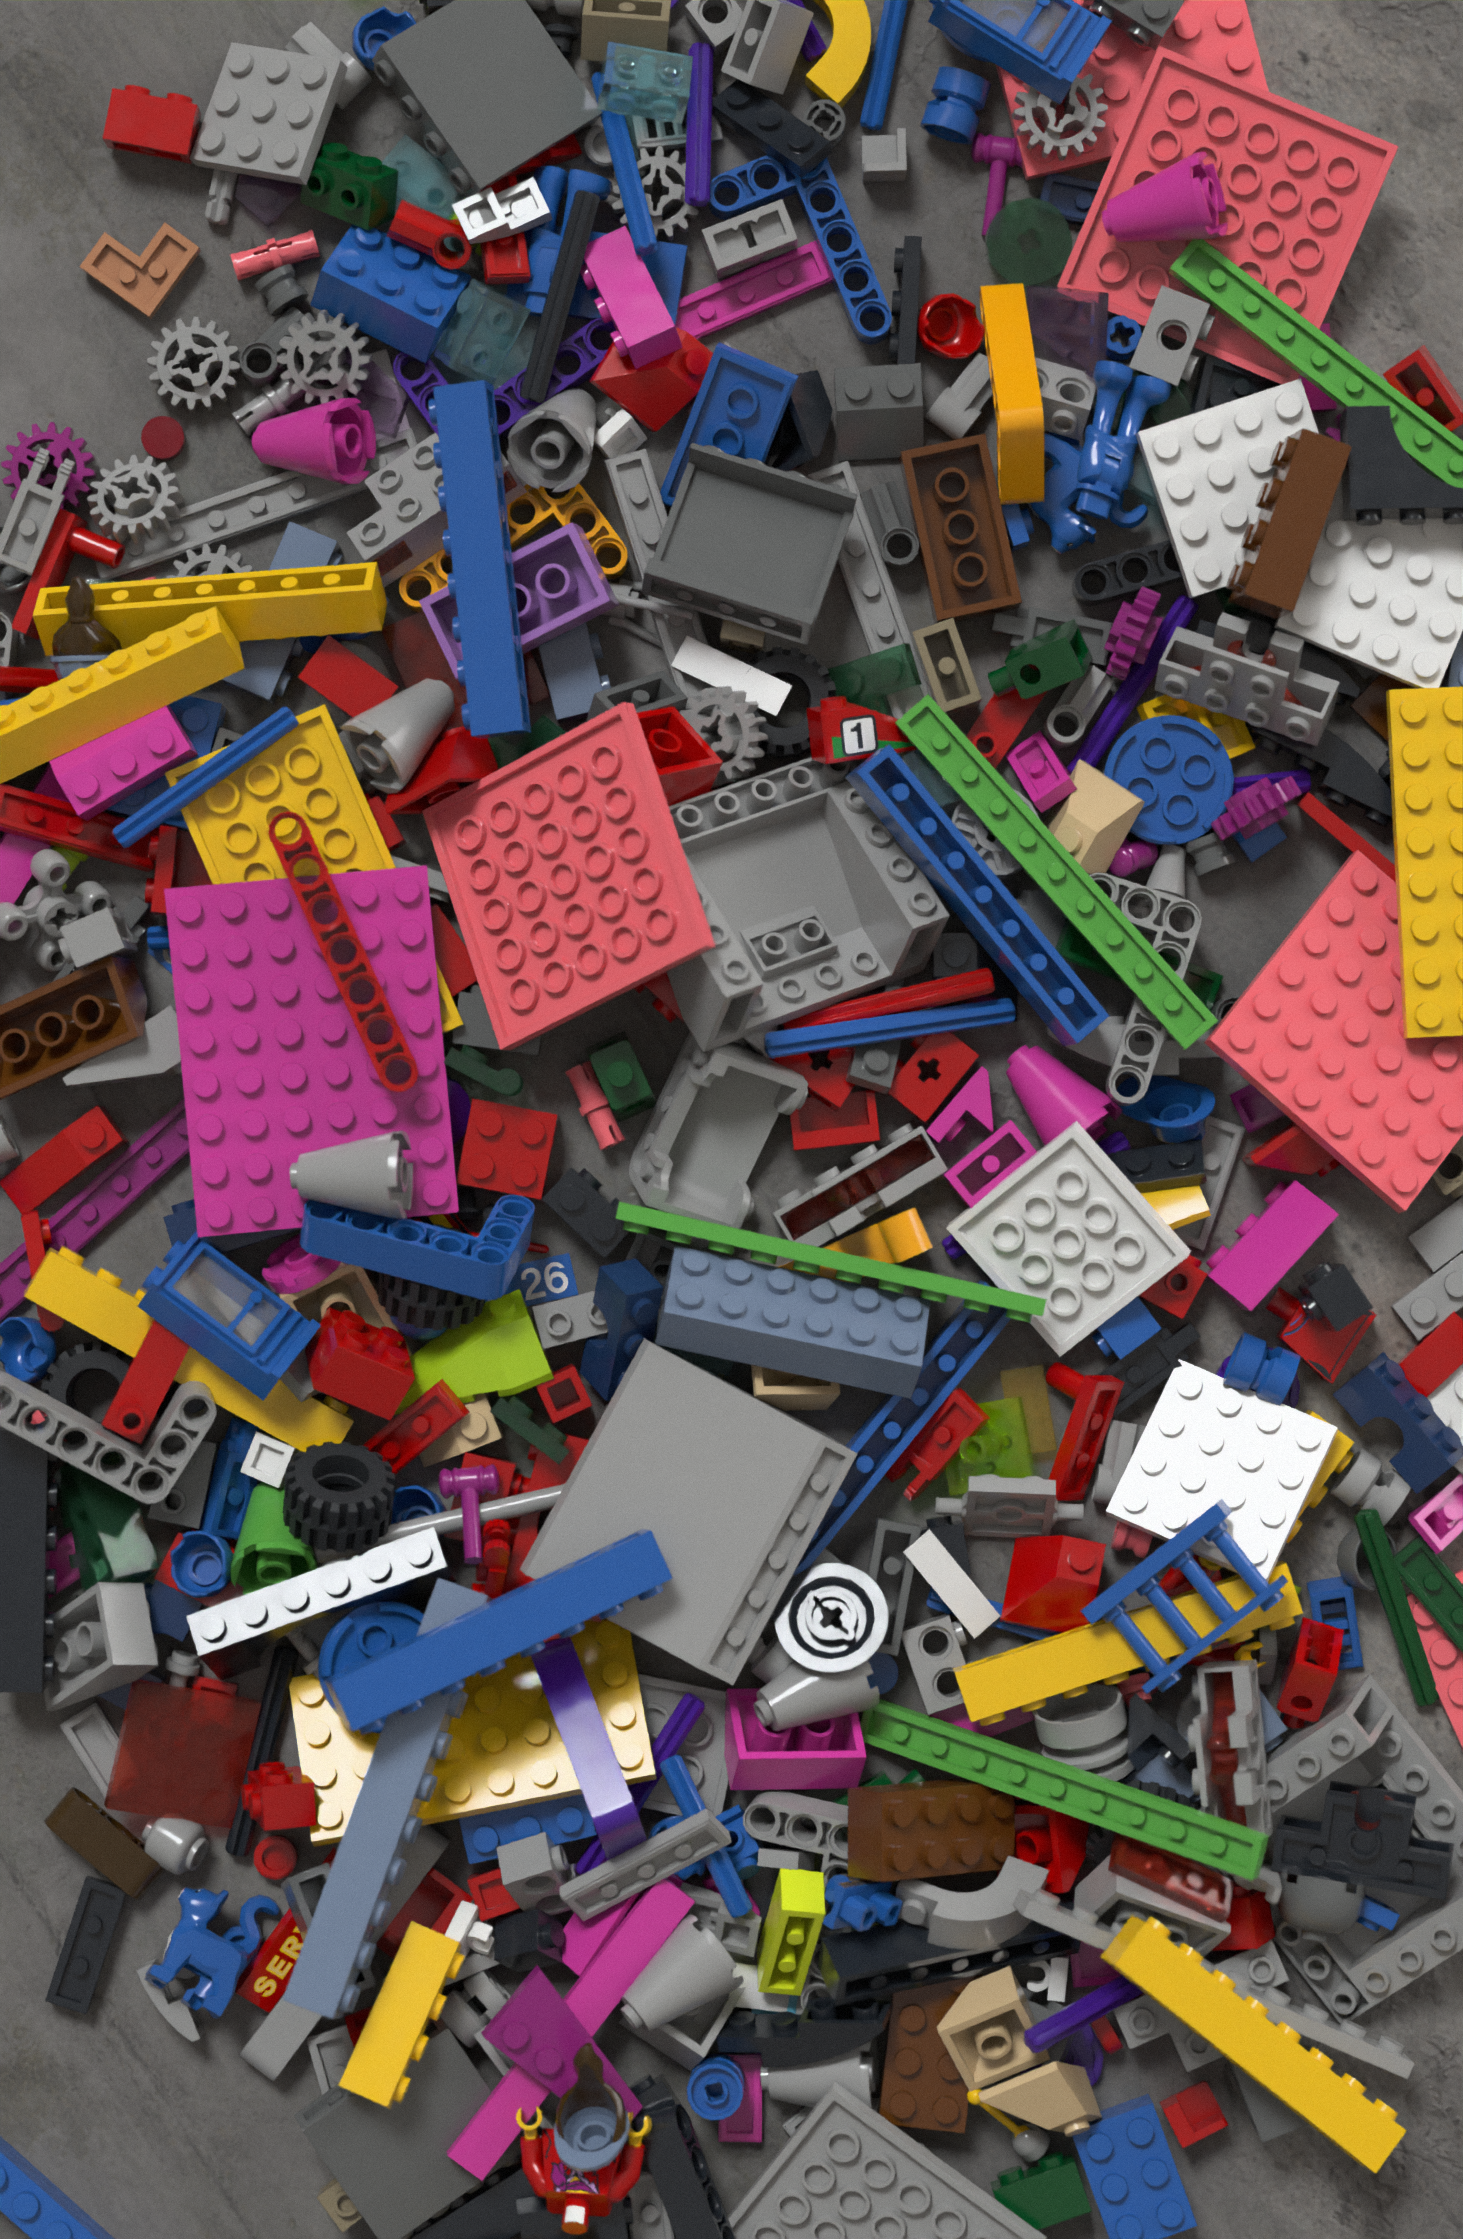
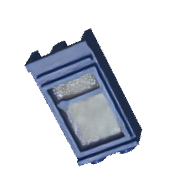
(1031, 39)
(226, 1315)

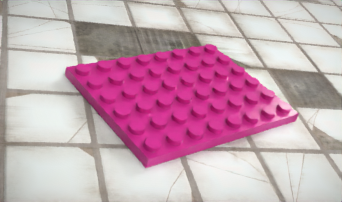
(276, 1053)

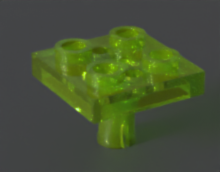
(989, 1444)

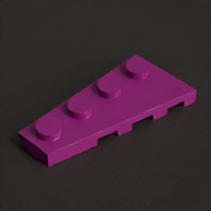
(545, 2035)

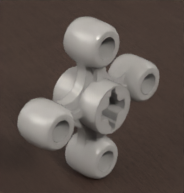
(50, 908)

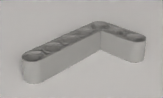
(1164, 939)
(100, 1440)
(790, 1832)

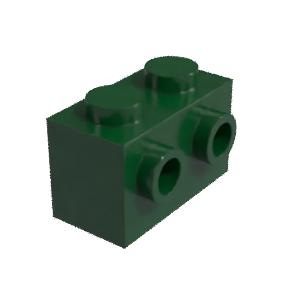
(351, 187)
(1044, 2192)

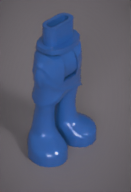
(544, 243)
(1106, 459)

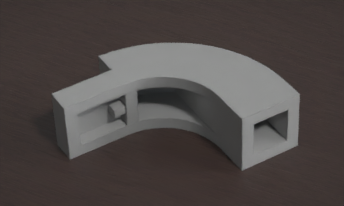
(975, 1917)

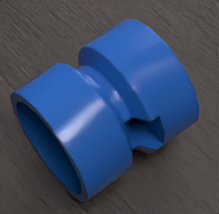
(956, 102)
(1261, 1369)
(716, 2087)

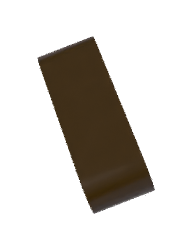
(104, 1843)

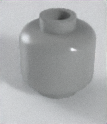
(175, 1843)

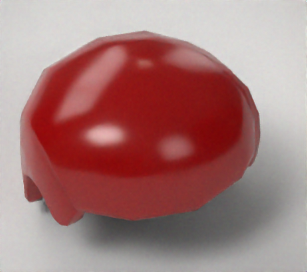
(949, 327)

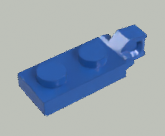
(229, 1487)

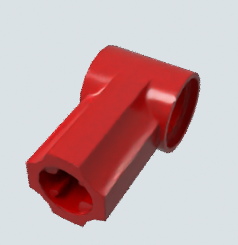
(427, 234)

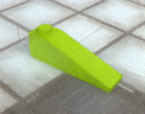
(488, 1355)

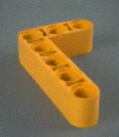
(1014, 393)
(546, 510)
(885, 1241)

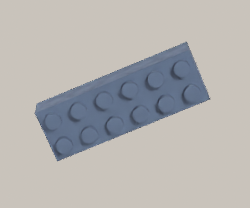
(793, 1322)

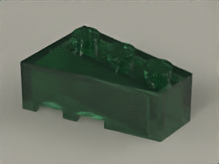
(104, 1527)

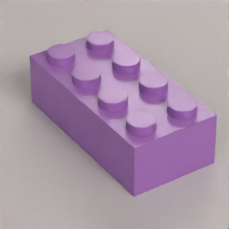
(555, 587)

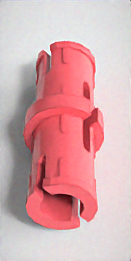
(274, 255)
(595, 1105)

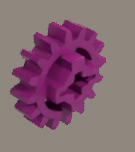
(59, 448)
(1133, 633)
(1256, 808)

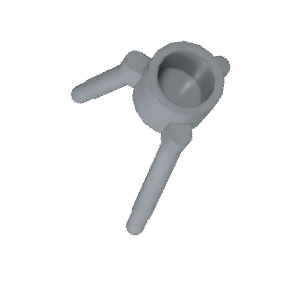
(628, 605)

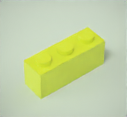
(790, 1931)

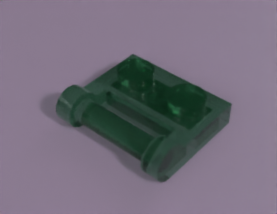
(474, 1065)

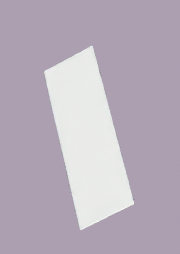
(723, 670)
(951, 1583)

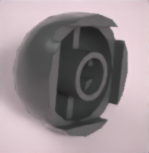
(1319, 1906)

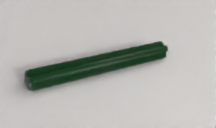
(1396, 1606)

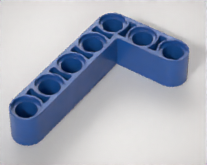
(822, 227)
(425, 1252)

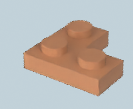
(144, 279)

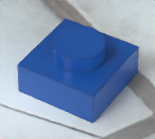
(1018, 526)
(1377, 1914)

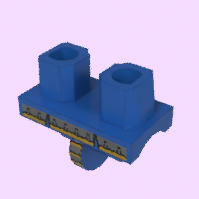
(860, 1903)

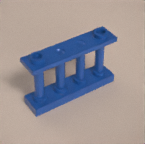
(1179, 1555)

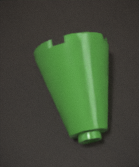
(265, 1547)

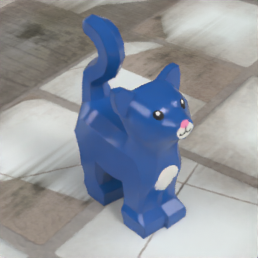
(1066, 527)
(207, 1954)

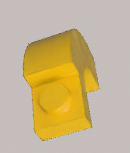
(846, 60)

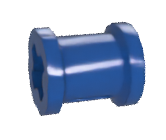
(1125, 326)

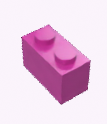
(989, 1163)

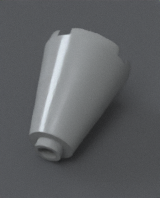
(555, 441)
(398, 733)
(359, 1175)
(806, 1697)
(680, 1977)
(807, 2083)

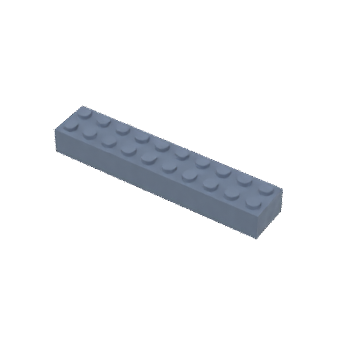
(377, 1835)

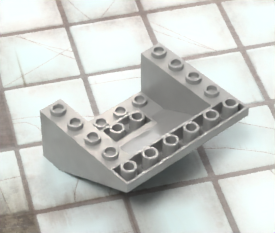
(799, 900)
(721, 1488)
(1370, 1745)

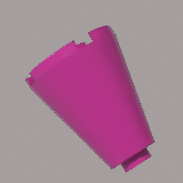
(1170, 205)
(320, 441)
(1057, 1095)

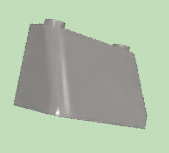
(712, 1131)

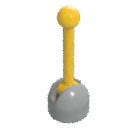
(1027, 2139)

